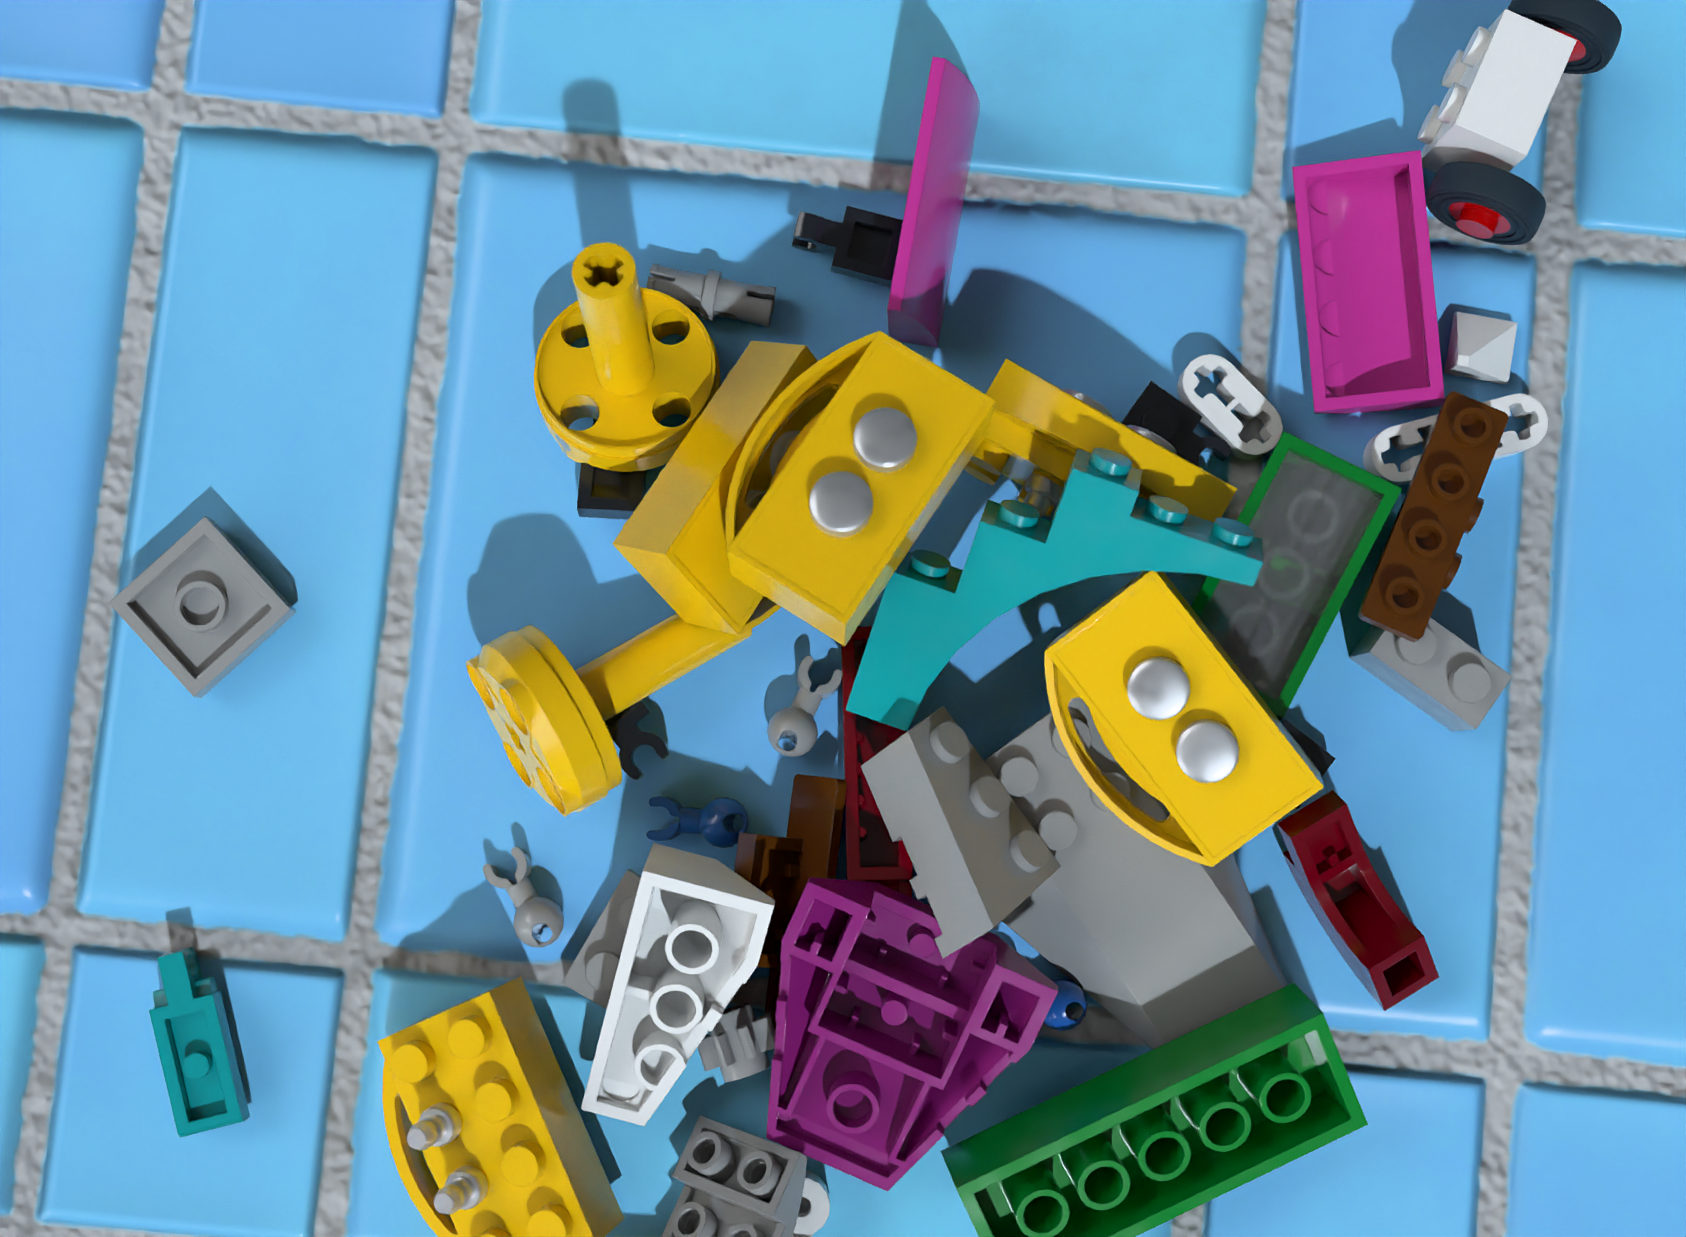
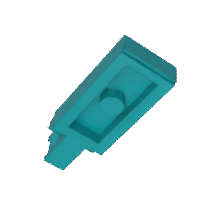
(196, 1047)

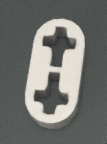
(1240, 396)

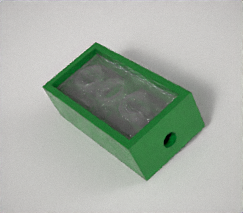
(1316, 534)

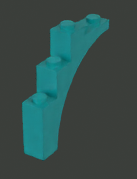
(1018, 555)

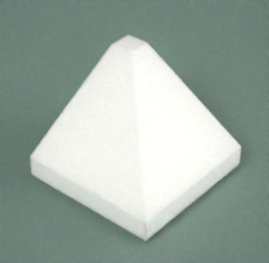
(1480, 348)

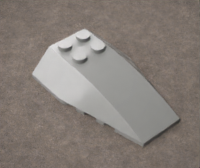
(1122, 916)

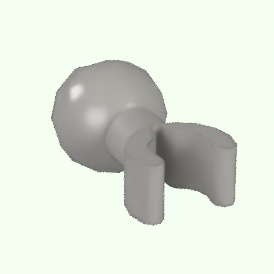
(797, 721)
(532, 910)

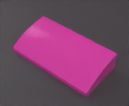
(933, 206)
(1368, 284)

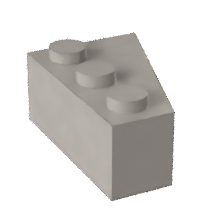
(959, 827)

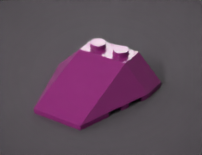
(884, 1032)

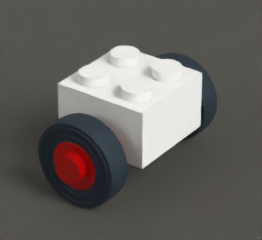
(1496, 108)

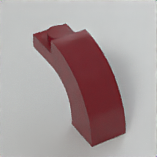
(1353, 903)

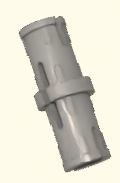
(715, 295)

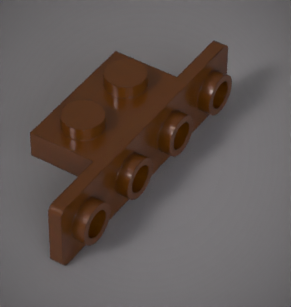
(1433, 517)
(784, 864)

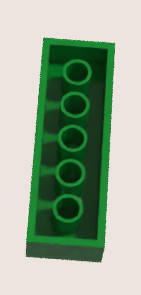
(1163, 1128)

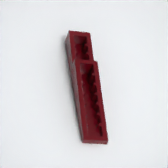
(869, 847)

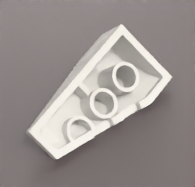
(681, 963)

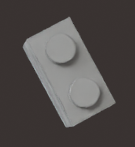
(1434, 673)

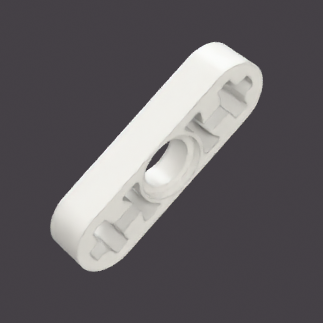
(1407, 436)

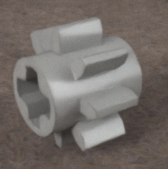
(738, 1043)

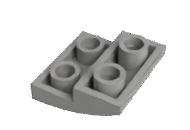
(736, 1185)

